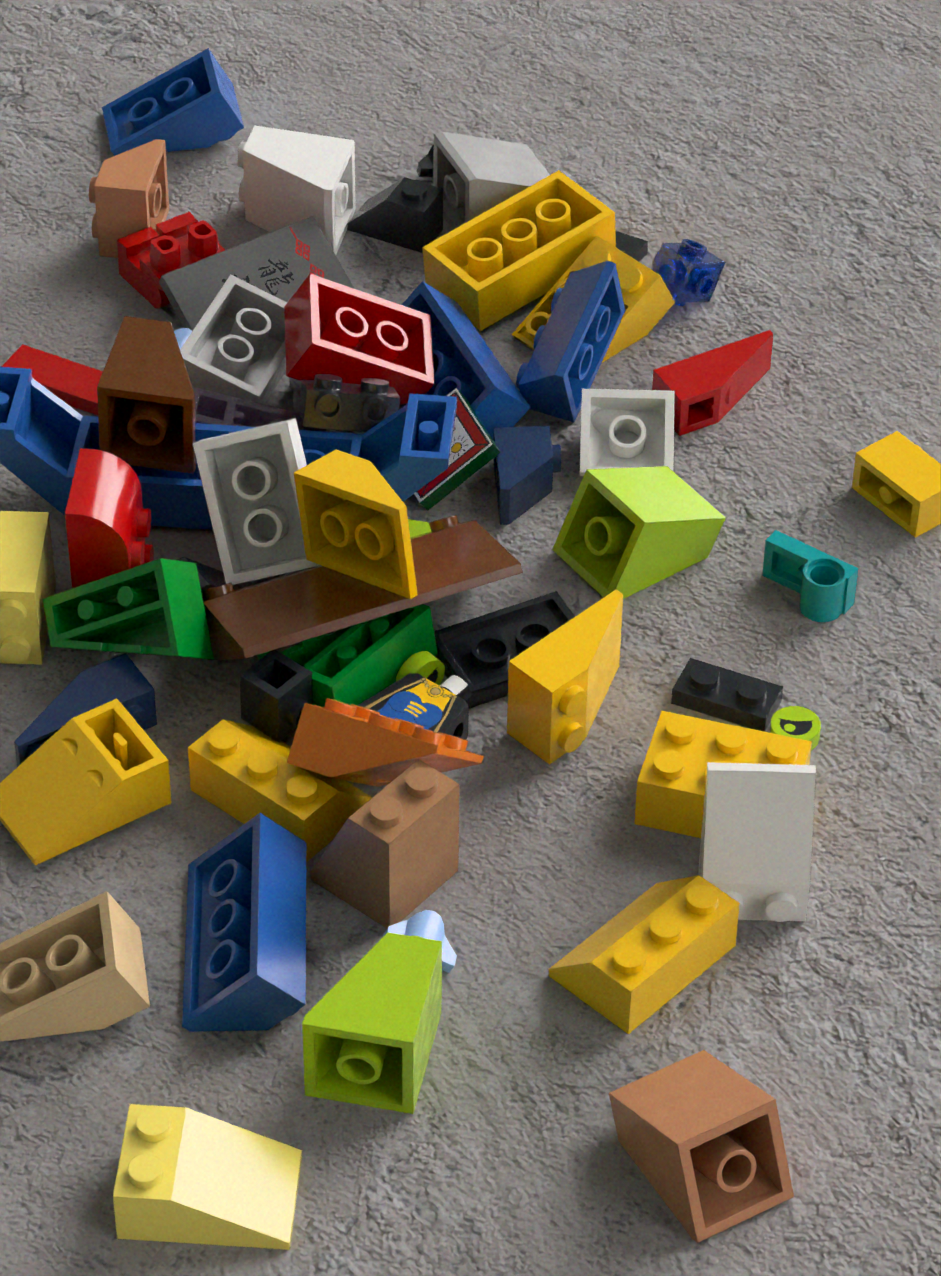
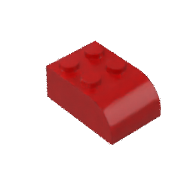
(357, 338)
(105, 518)

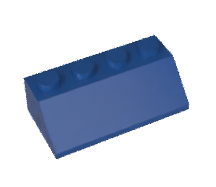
(466, 362)
(246, 931)

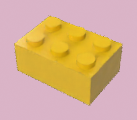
(675, 766)

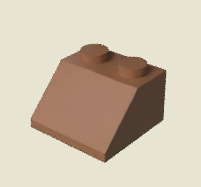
(129, 194)

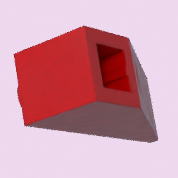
(714, 380)

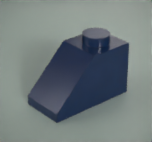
(523, 468)

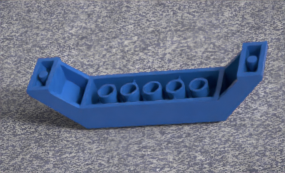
(45, 435)

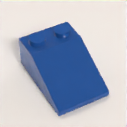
(184, 106)

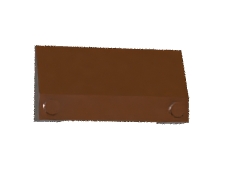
(323, 600)

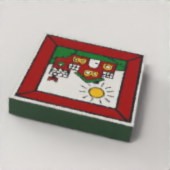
(469, 452)

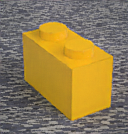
(900, 482)

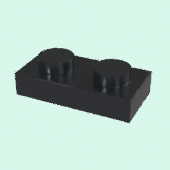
(727, 695)

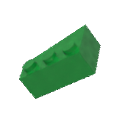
(135, 611)
(365, 656)

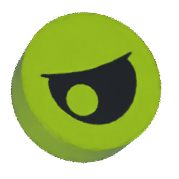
(425, 665)
(797, 723)

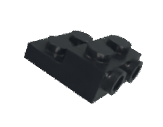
(344, 406)

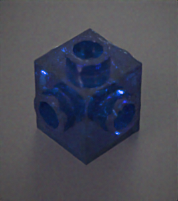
(688, 271)

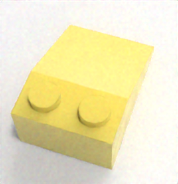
(203, 1181)

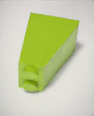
(635, 528)
(377, 1027)

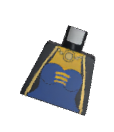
(426, 703)

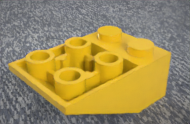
(642, 291)
(84, 783)

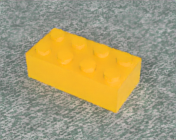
(516, 248)

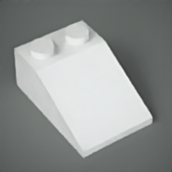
(759, 837)

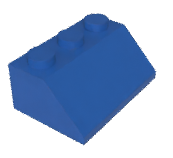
(573, 341)

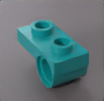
(822, 580)

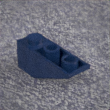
(88, 690)

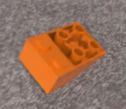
(370, 747)

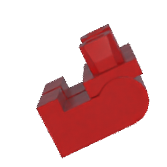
(152, 253)

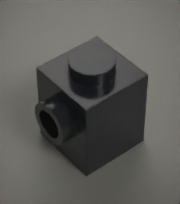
(275, 694)

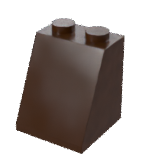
(147, 399)

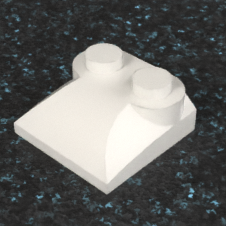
(626, 429)

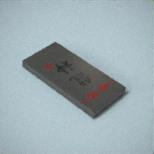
(270, 262)

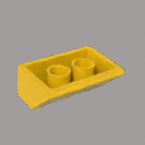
(250, 775)
(650, 950)

